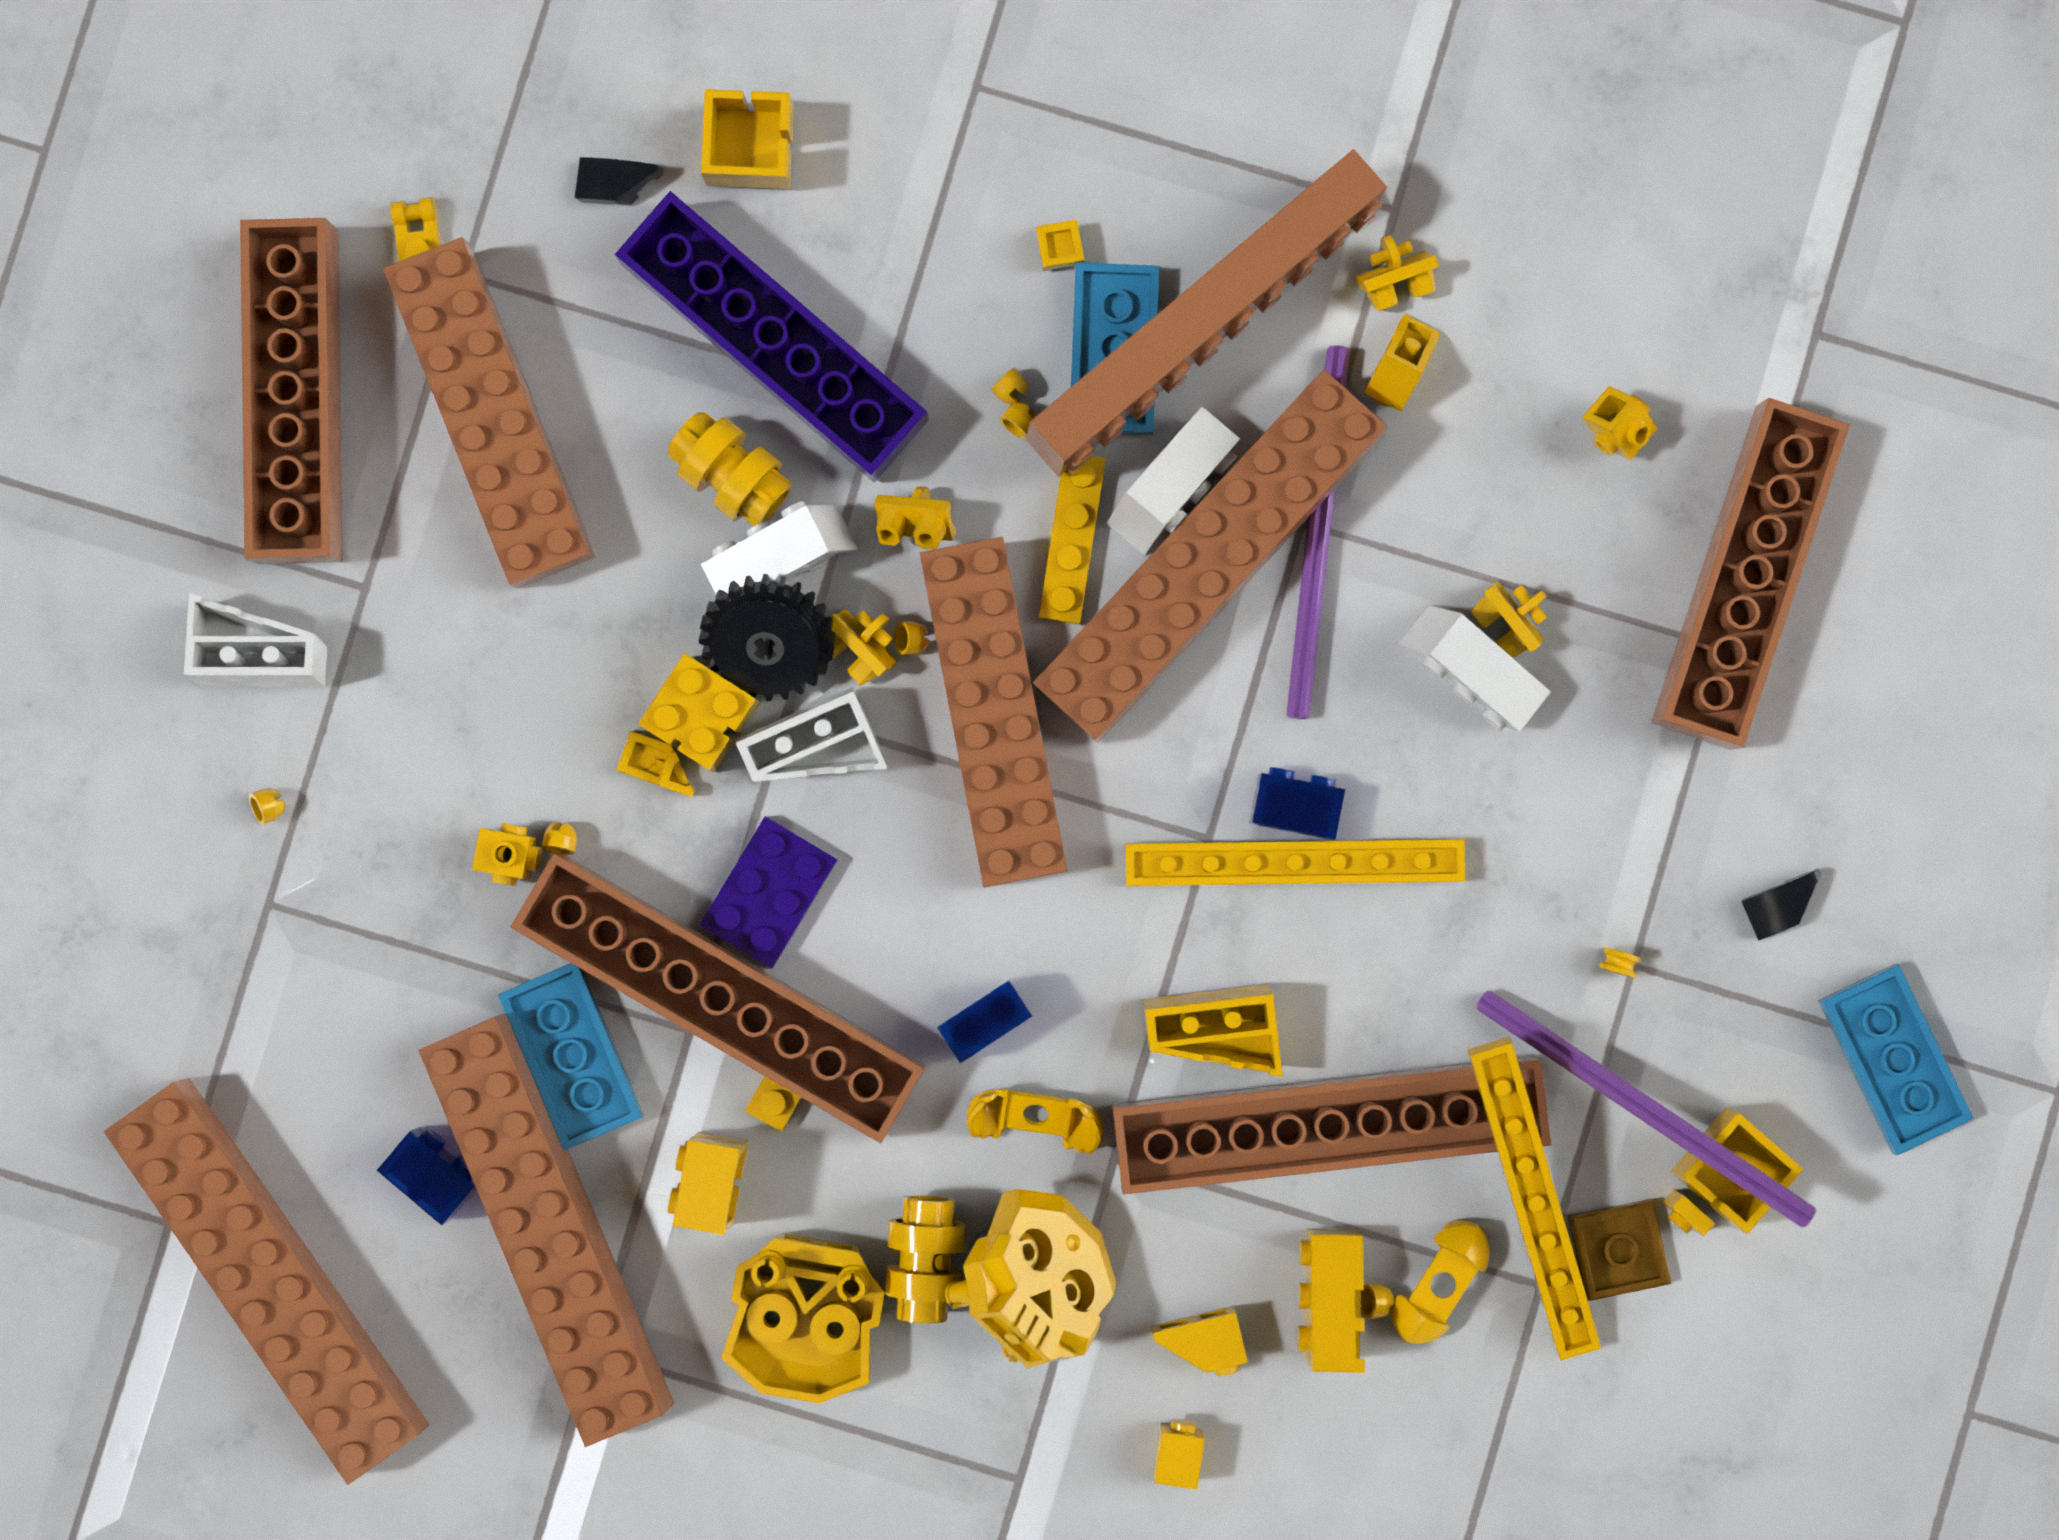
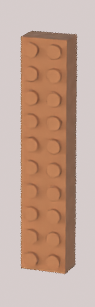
(1206, 313)
(1211, 556)
(718, 996)
(1310, 1127)
(547, 1231)
(267, 1279)

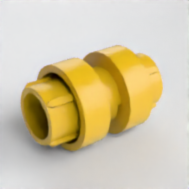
(714, 457)
(925, 1242)

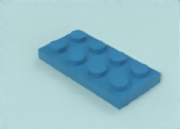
(1108, 310)
(571, 1055)
(1895, 1059)

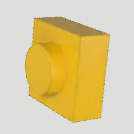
(1060, 245)
(773, 1104)
(1686, 1214)

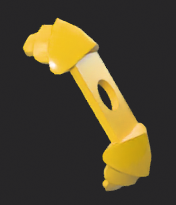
(1005, 1108)
(1461, 1253)

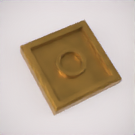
(1619, 1249)

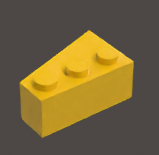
(1217, 1026)
(1332, 1300)

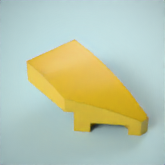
(654, 763)

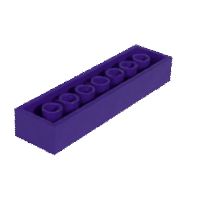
(772, 336)

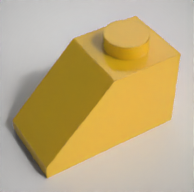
(1402, 363)
(1205, 1340)

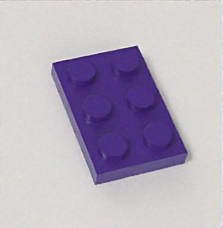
(768, 892)

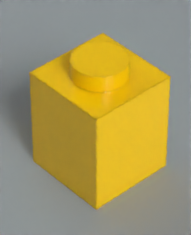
(1178, 1454)

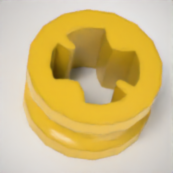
(1619, 962)

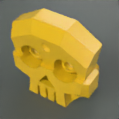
(1043, 1300)
(799, 1354)

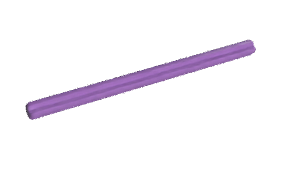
(1313, 578)
(1647, 1109)

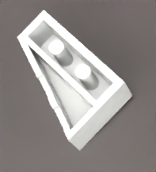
(1174, 480)
(782, 549)
(247, 650)
(1474, 667)
(814, 741)

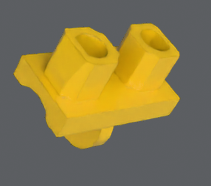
(1415, 269)
(914, 517)
(1500, 603)
(867, 641)

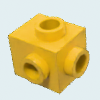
(1620, 423)
(492, 850)

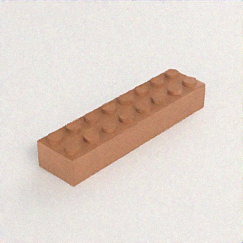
(291, 391)
(489, 413)
(1750, 574)
(993, 712)

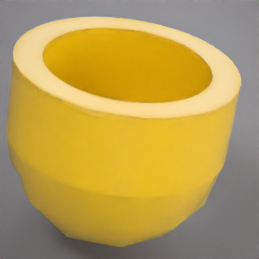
(1008, 385)
(1017, 419)
(910, 638)
(265, 805)
(560, 839)
(1376, 1301)

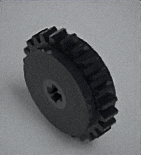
(767, 637)

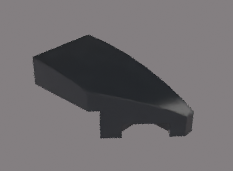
(613, 179)
(1781, 905)

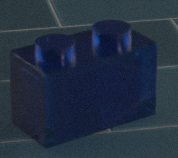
(1297, 805)
(984, 1021)
(429, 1174)

